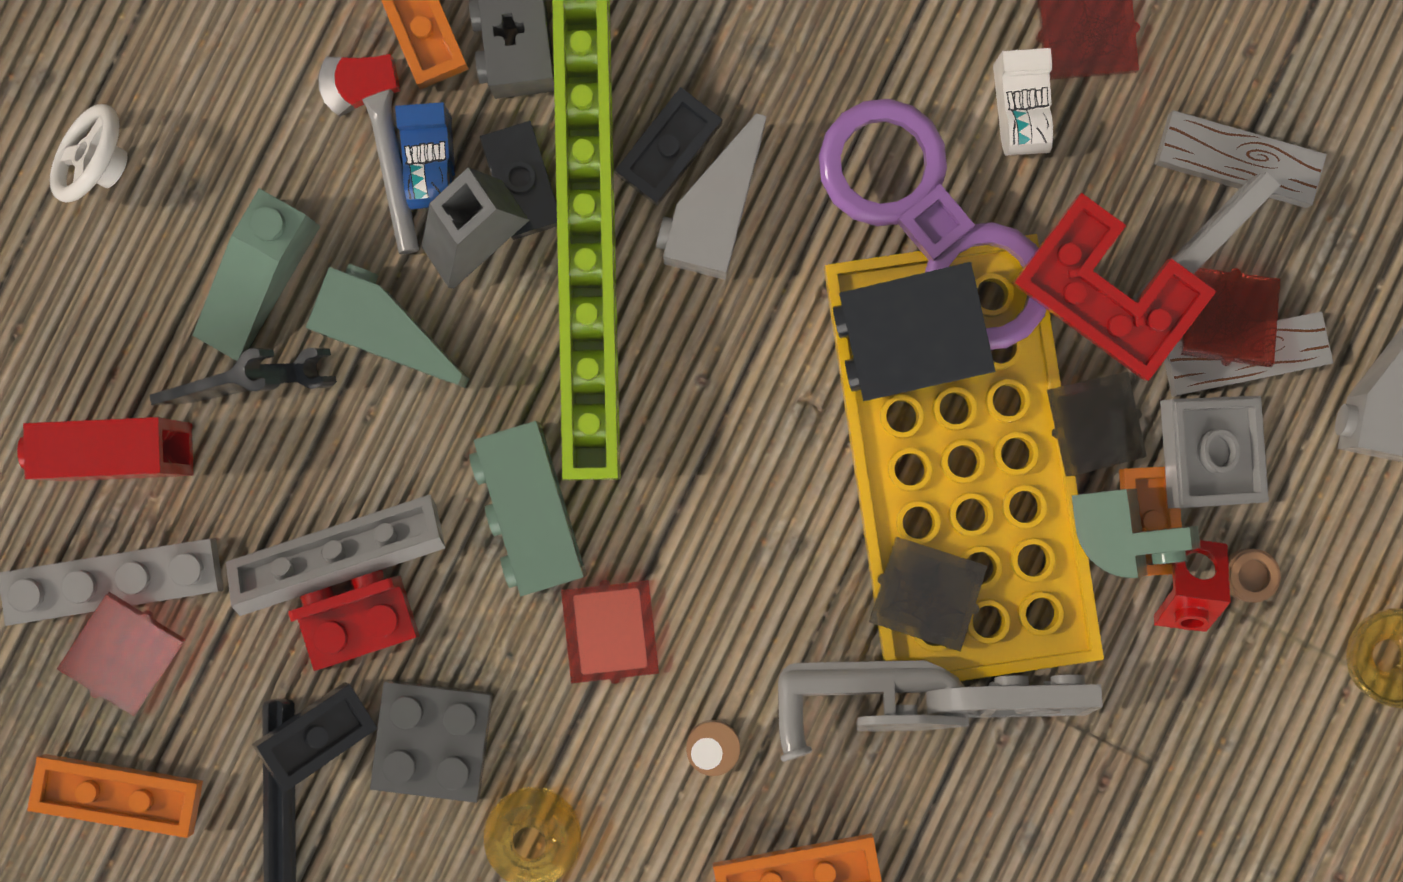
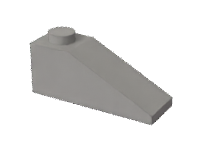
(710, 213)
(1374, 409)

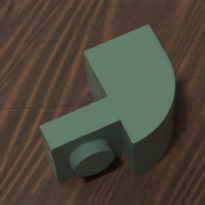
(1113, 535)

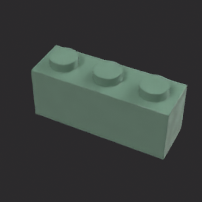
(527, 509)

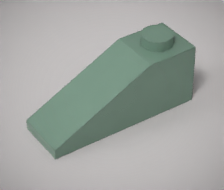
(253, 273)
(371, 319)

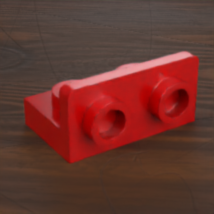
(355, 621)

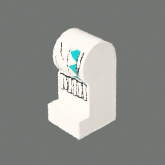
(1024, 101)

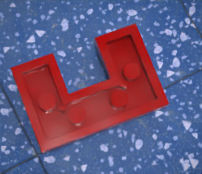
(1130, 331)

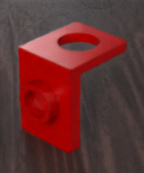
(1197, 601)

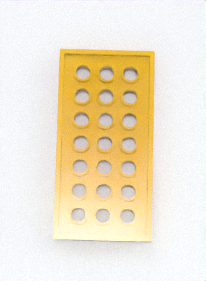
(884, 500)

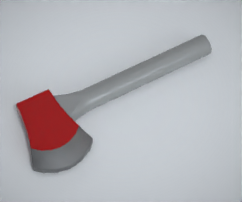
(372, 81)

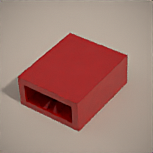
(106, 449)

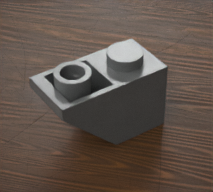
(469, 224)

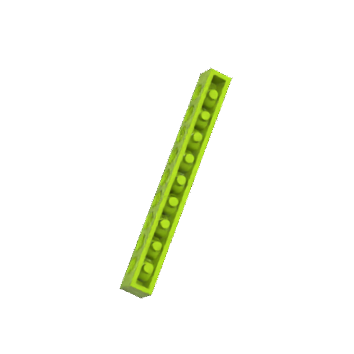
(586, 240)

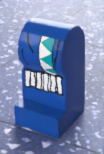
(426, 151)

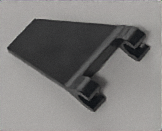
(251, 375)

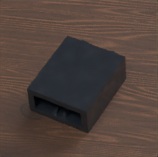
(914, 332)

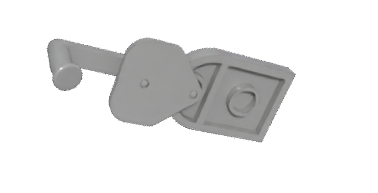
(947, 699)

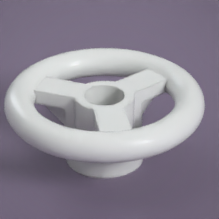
(94, 156)

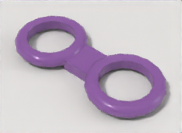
(929, 213)

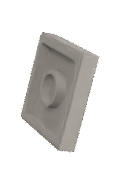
(1214, 451)

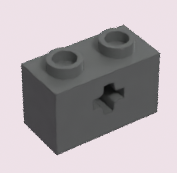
(519, 67)

